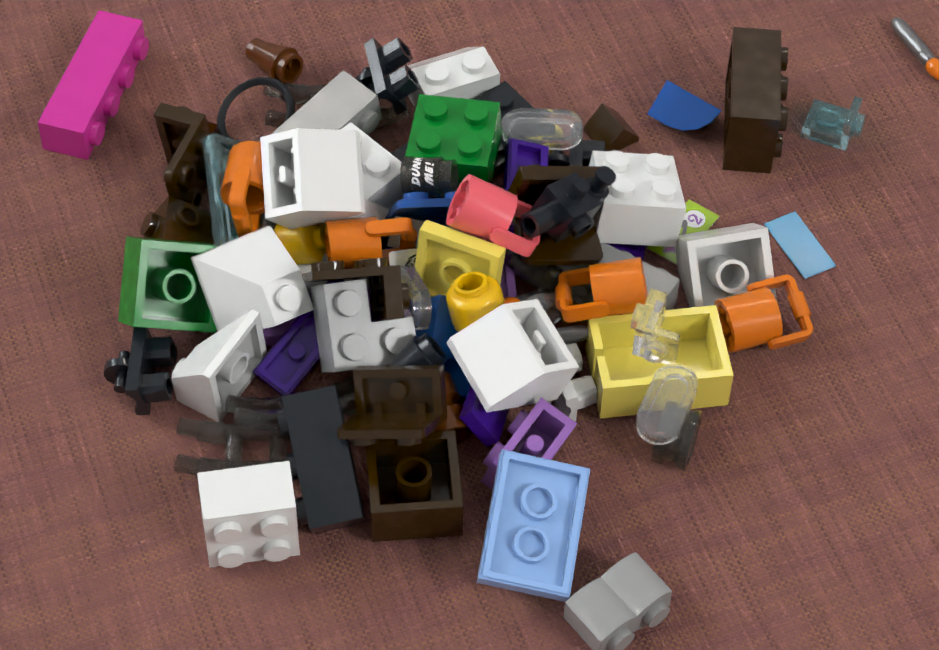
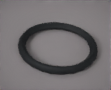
(290, 104)

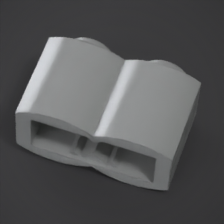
(618, 604)

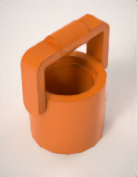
(244, 186)
(361, 238)
(614, 285)
(755, 317)

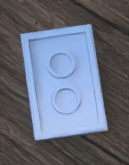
(533, 526)

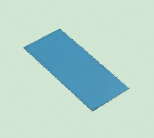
(800, 245)

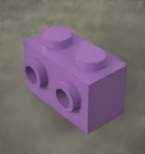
(534, 434)

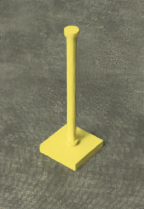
(448, 253)

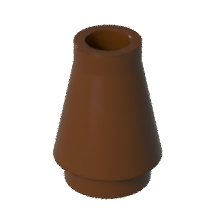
(275, 60)

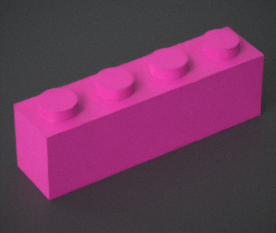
(93, 85)

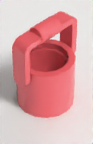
(487, 214)

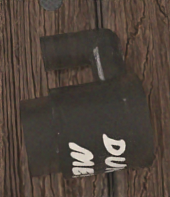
(429, 175)

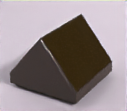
(610, 127)

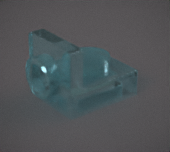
(833, 124)

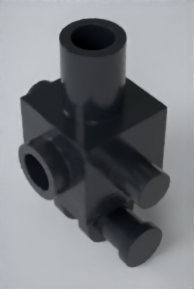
(568, 206)

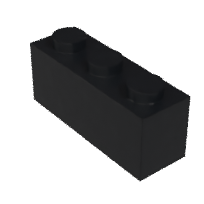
(321, 460)

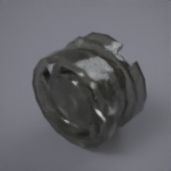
(682, 447)

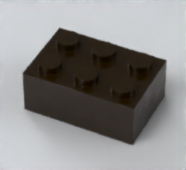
(754, 100)

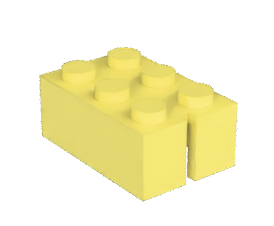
(625, 378)

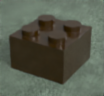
(415, 488)

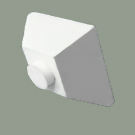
(252, 275)
(220, 366)

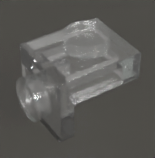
(649, 338)

